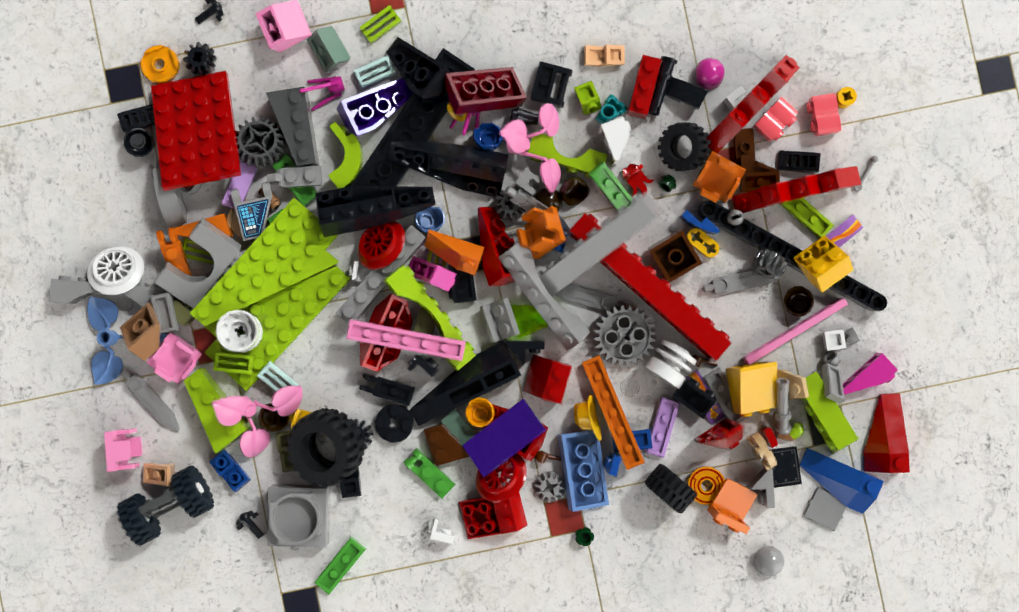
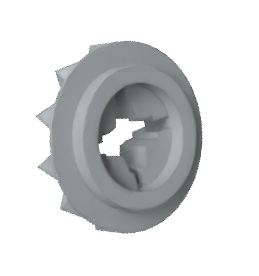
(553, 478)

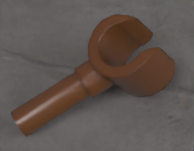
(699, 359)
(542, 456)

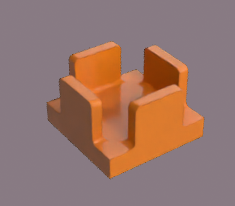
(718, 178)
(541, 232)

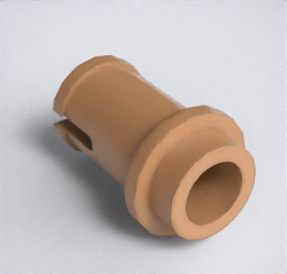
(275, 202)

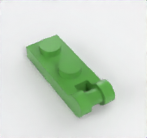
(304, 194)
(429, 473)

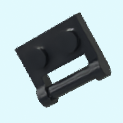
(544, 84)

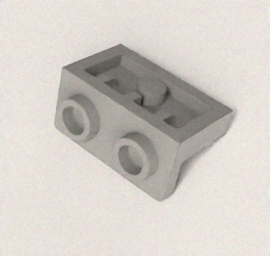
(499, 320)

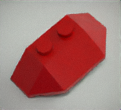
(389, 312)

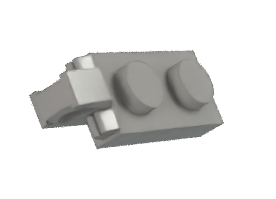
(297, 177)

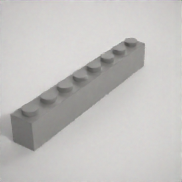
(600, 242)

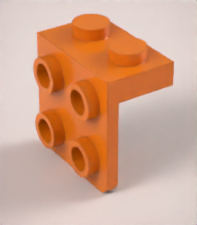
(732, 505)

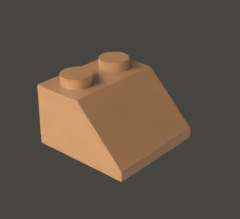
(142, 332)

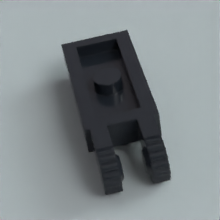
(389, 389)

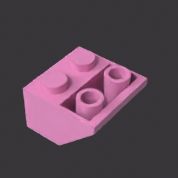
(283, 25)

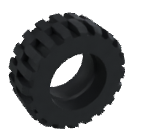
(308, 459)

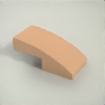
(604, 55)

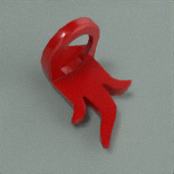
(635, 178)

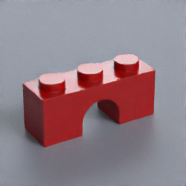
(644, 87)

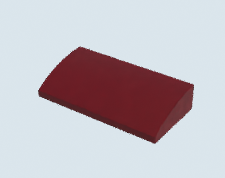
(484, 90)

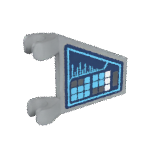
(252, 213)

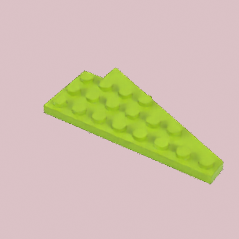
(280, 257)
(282, 321)

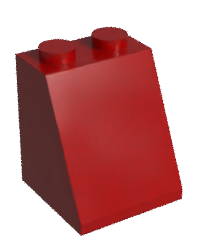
(547, 379)

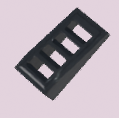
(133, 112)
(807, 155)

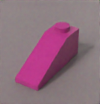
(432, 273)
(872, 373)

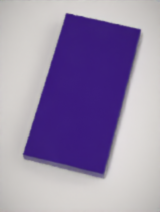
(504, 437)

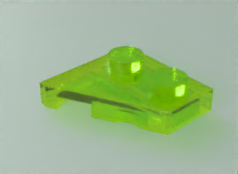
(528, 320)

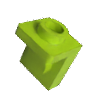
(588, 97)

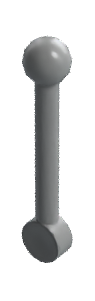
(874, 159)

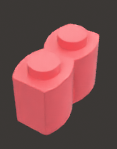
(824, 114)
(775, 119)

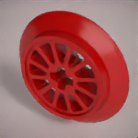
(383, 247)
(514, 465)

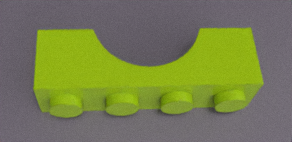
(544, 146)

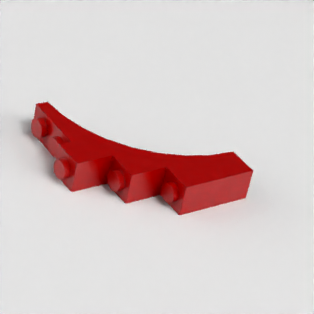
(752, 103)
(797, 189)

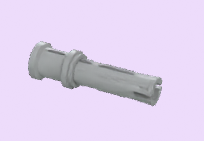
(782, 413)

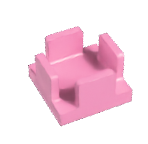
(174, 358)
(121, 449)

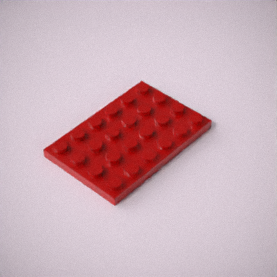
(195, 131)

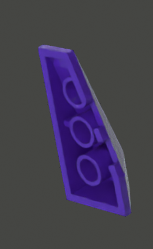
(371, 108)

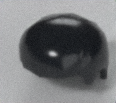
(138, 142)

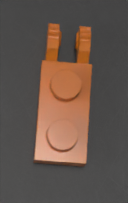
(173, 251)

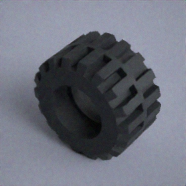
(669, 146)
(670, 488)

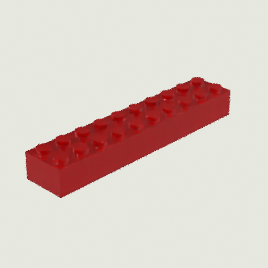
(658, 295)

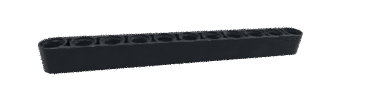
(768, 238)

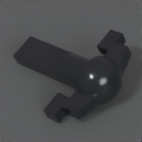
(216, 7)
(245, 518)

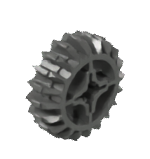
(271, 133)

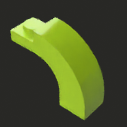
(353, 158)

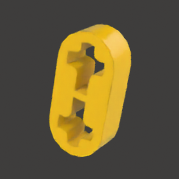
(705, 239)

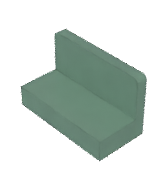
(328, 48)

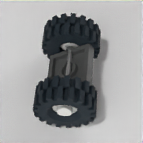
(141, 515)

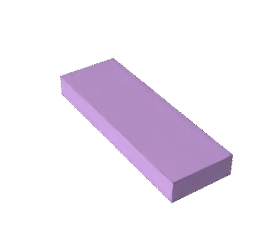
(241, 183)
(663, 426)

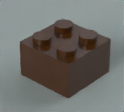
(674, 255)

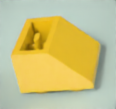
(824, 263)

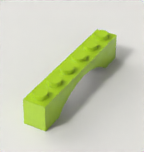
(404, 284)

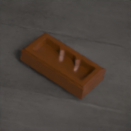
(744, 144)

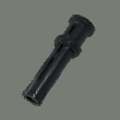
(663, 78)

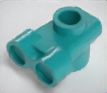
(612, 109)

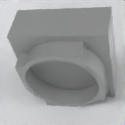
(298, 515)

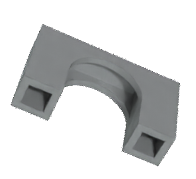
(193, 288)

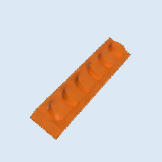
(613, 412)

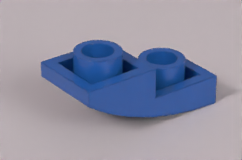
(230, 470)

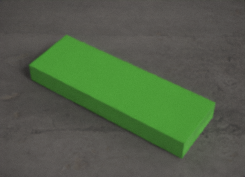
(610, 186)
(340, 565)

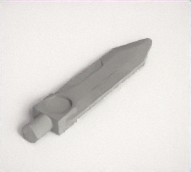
(527, 202)
(737, 282)
(589, 297)
(150, 400)

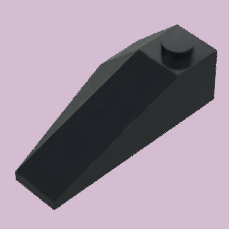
(420, 71)

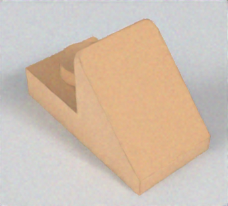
(158, 473)

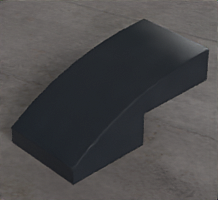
(685, 92)
(351, 485)

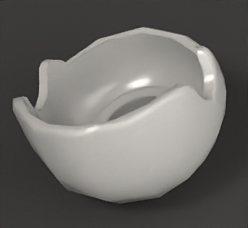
(769, 561)

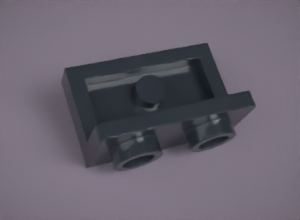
(463, 287)
(428, 365)
(695, 398)

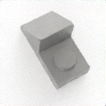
(764, 481)

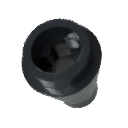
(525, 116)

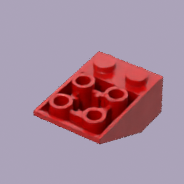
(492, 518)

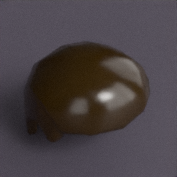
(574, 191)
(549, 199)
(798, 301)
(271, 420)

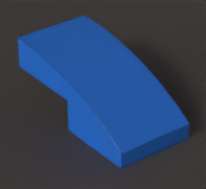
(705, 225)

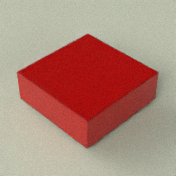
(769, 436)

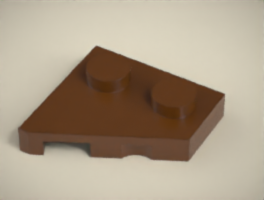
(756, 174)
(444, 445)

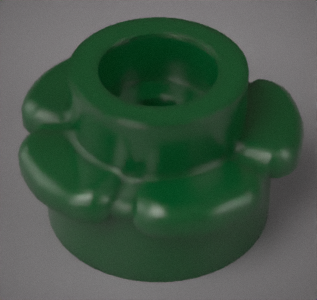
(667, 183)
(584, 541)

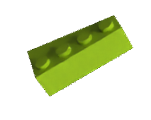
(203, 392)
(827, 416)

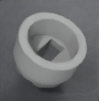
(737, 221)
(851, 336)
(835, 357)

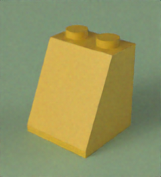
(753, 387)

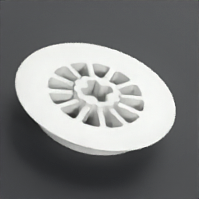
(116, 286)

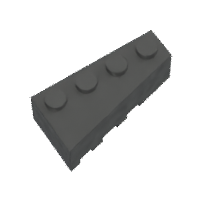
(296, 123)

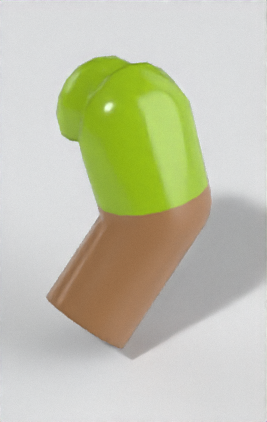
(796, 432)

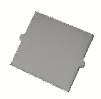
(825, 509)

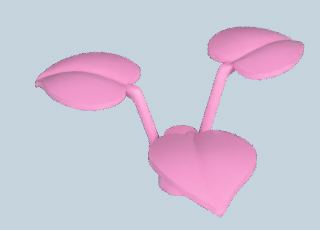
(518, 142)
(230, 410)

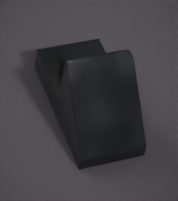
(519, 347)

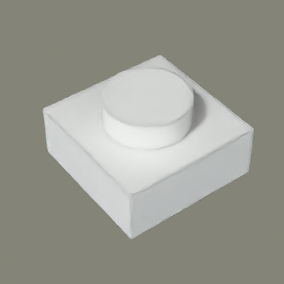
(834, 340)

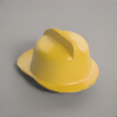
(586, 416)

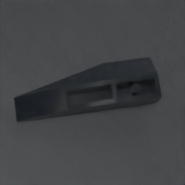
(454, 164)
(368, 206)
(480, 375)

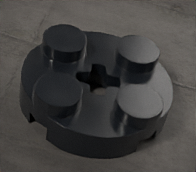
(383, 423)

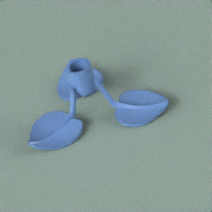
(104, 364)

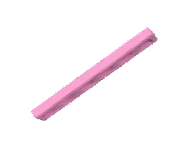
(794, 331)
(405, 340)

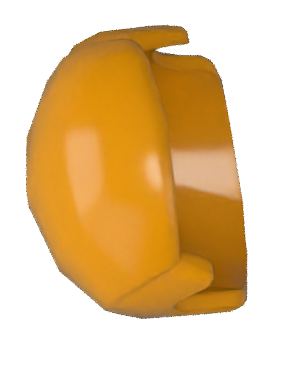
(480, 412)

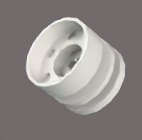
(231, 339)
(671, 363)

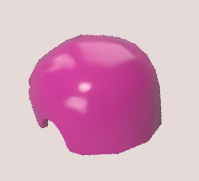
(709, 73)

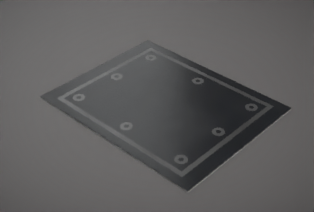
(787, 468)

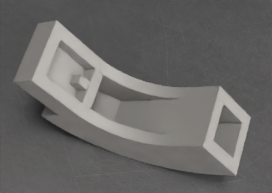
(169, 201)

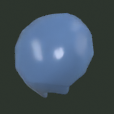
(430, 218)

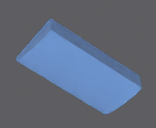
(583, 470)

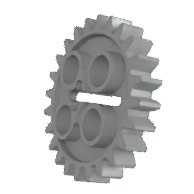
(638, 345)

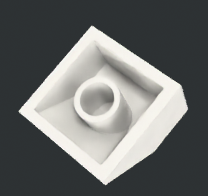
(614, 138)

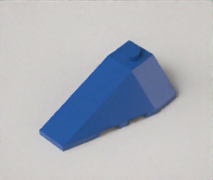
(845, 483)

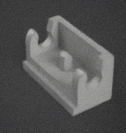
(527, 181)

